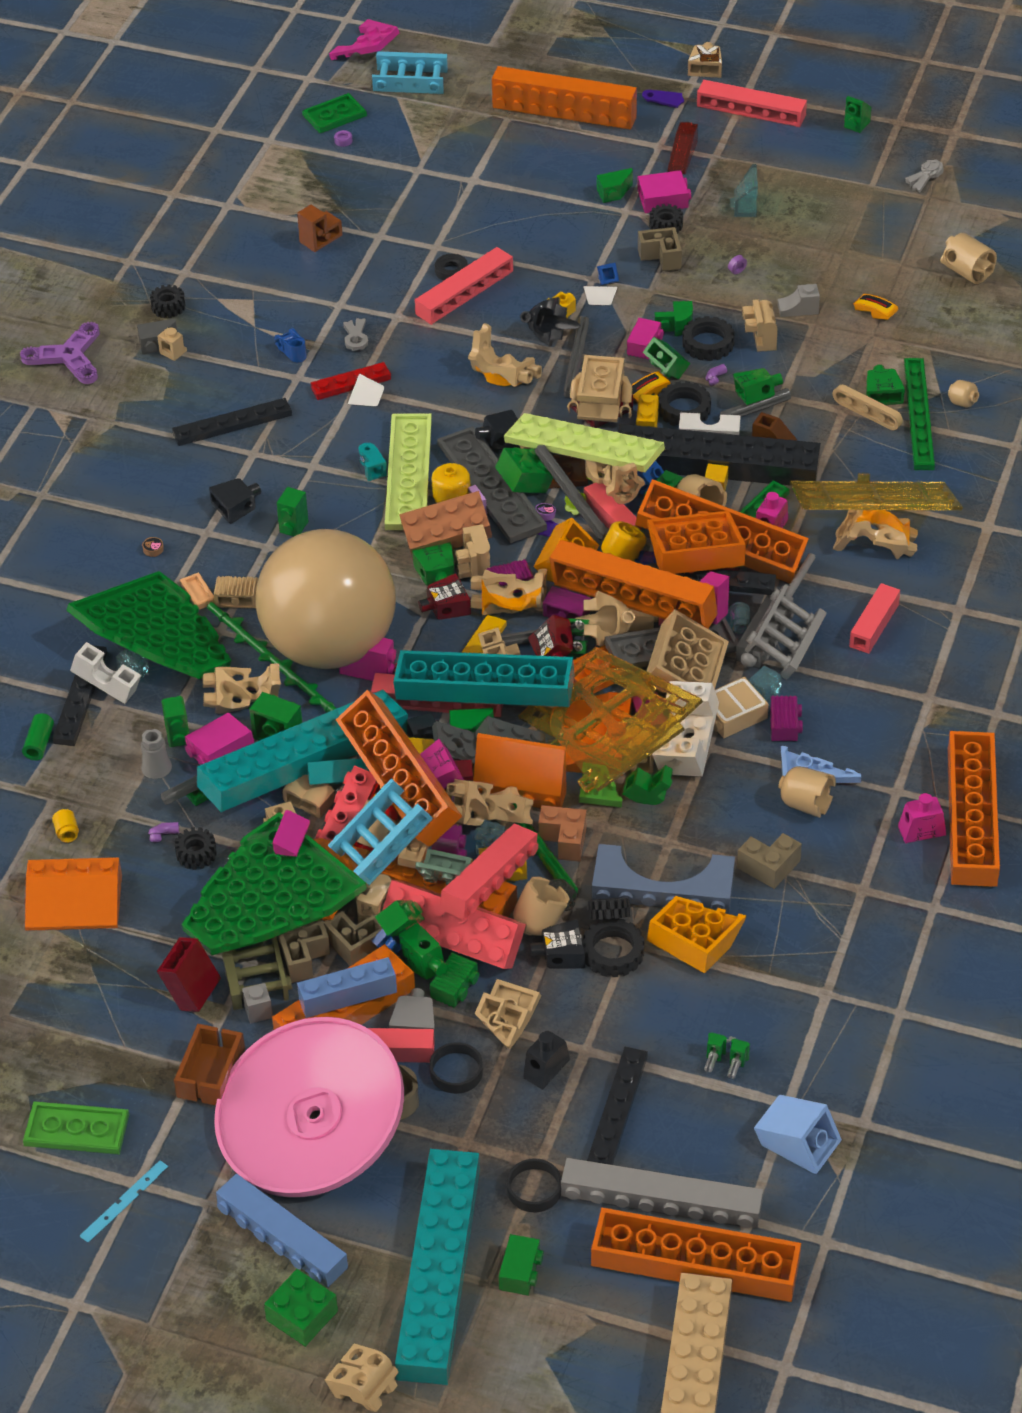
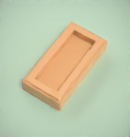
(198, 590)

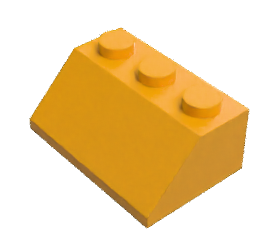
(568, 531)

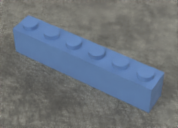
(281, 1230)

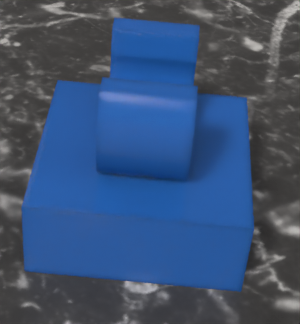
(390, 941)

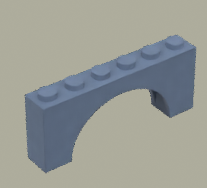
(616, 880)

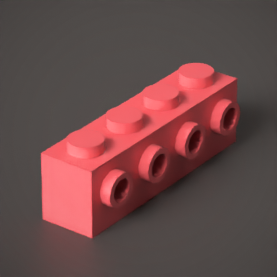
(349, 802)

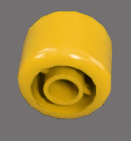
(450, 482)
(624, 541)

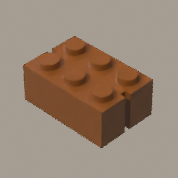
(207, 1064)

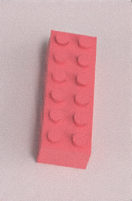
(479, 936)

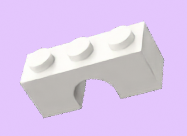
(727, 424)
(90, 666)

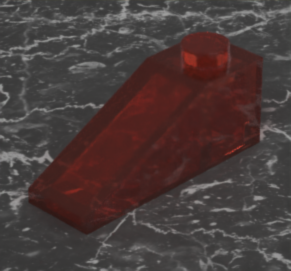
(683, 147)

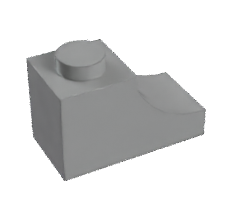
(801, 302)

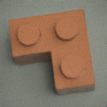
(566, 827)

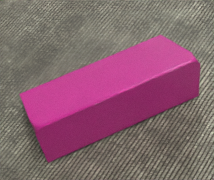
(290, 834)

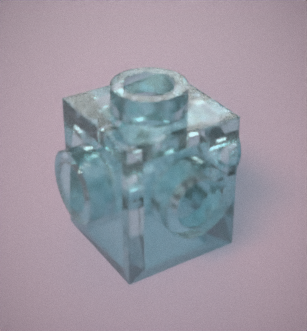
(133, 661)
(487, 834)

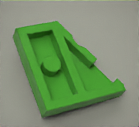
(607, 796)

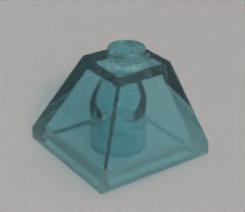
(746, 195)

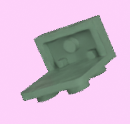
(442, 866)

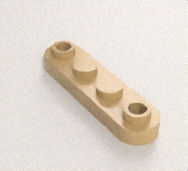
(867, 407)

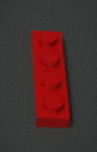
(346, 381)

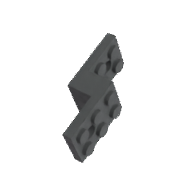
(466, 740)

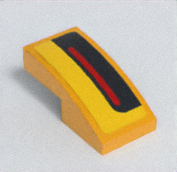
(879, 307)
(650, 385)

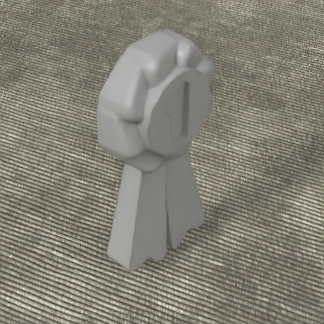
(929, 170)
(355, 339)

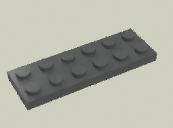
(638, 646)

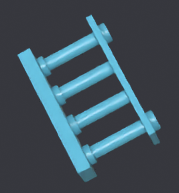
(410, 62)
(393, 844)

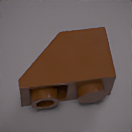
(771, 427)

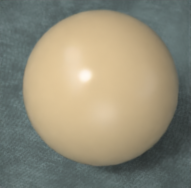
(325, 598)

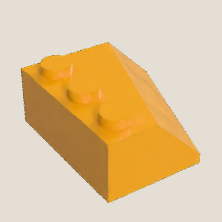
(694, 932)

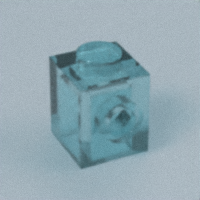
(766, 682)

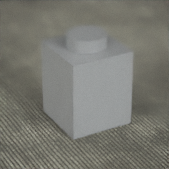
(257, 1003)

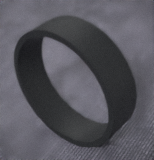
(456, 1088)
(529, 1164)

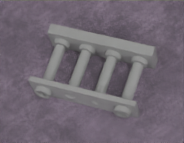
(804, 634)

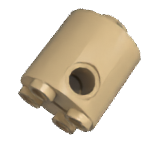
(969, 258)

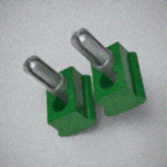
(579, 645)
(717, 1048)

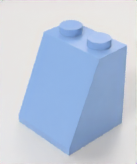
(799, 1131)

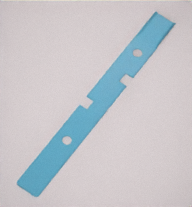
(125, 1199)

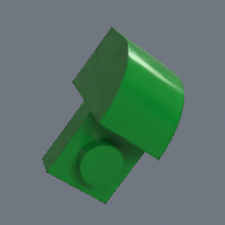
(677, 319)
(646, 787)

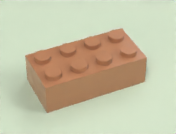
(444, 522)

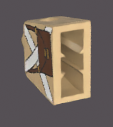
(705, 61)

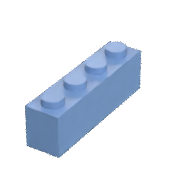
(347, 987)

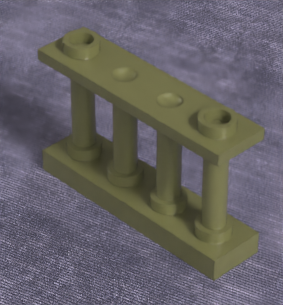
(236, 974)

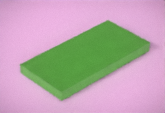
(76, 1127)

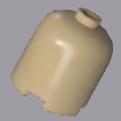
(703, 488)
(807, 790)
(540, 905)

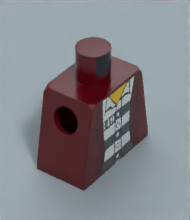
(446, 599)
(553, 638)

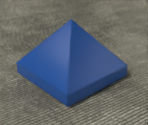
(608, 273)

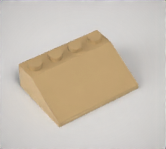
(687, 651)

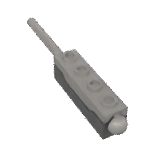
(757, 656)

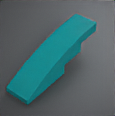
(332, 771)

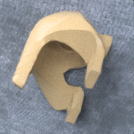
(611, 619)

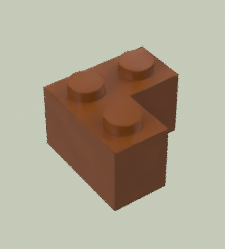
(317, 227)

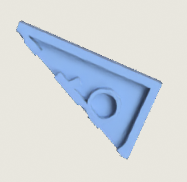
(790, 760)

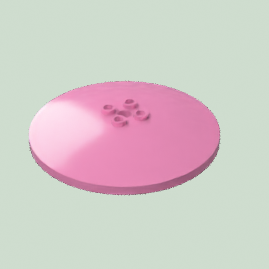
(286, 1077)

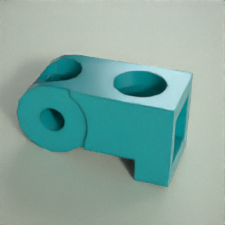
(373, 461)

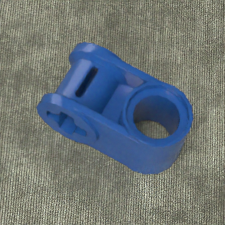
(292, 345)

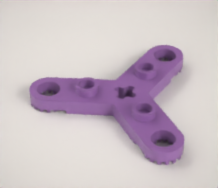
(69, 353)

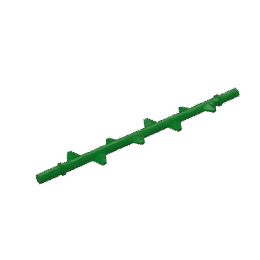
(284, 665)

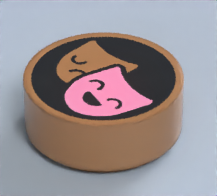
(153, 546)

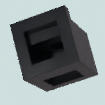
(421, 726)

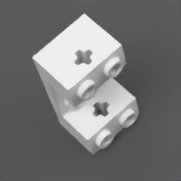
(689, 755)

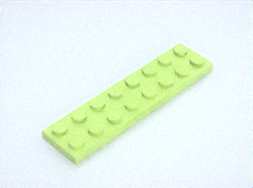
(584, 442)
(407, 466)

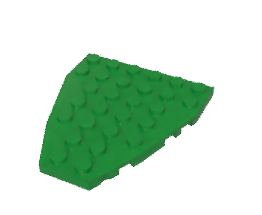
(156, 622)
(268, 892)

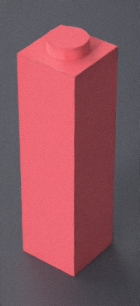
(605, 506)
(874, 618)
(408, 1044)

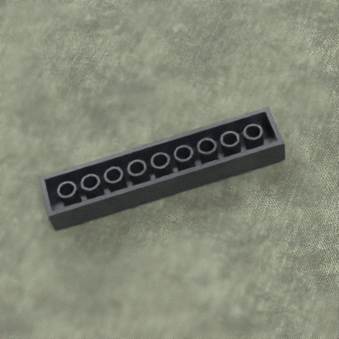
(746, 456)

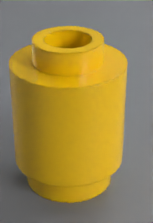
(65, 825)

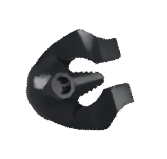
(548, 319)

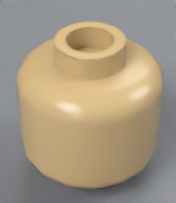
(963, 393)

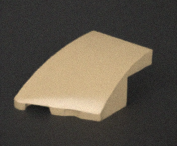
(507, 1010)

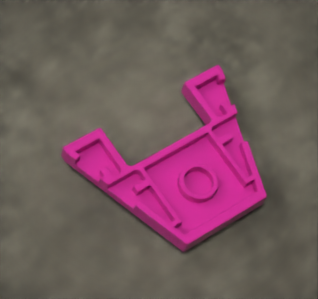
(376, 37)

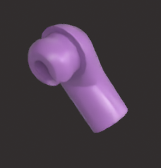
(713, 373)
(163, 828)

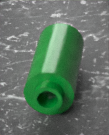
(38, 736)

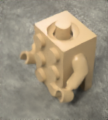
(601, 389)

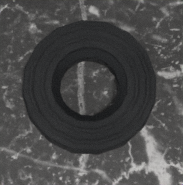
(448, 260)

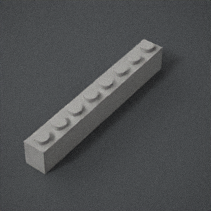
(662, 1193)

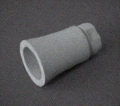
(154, 755)

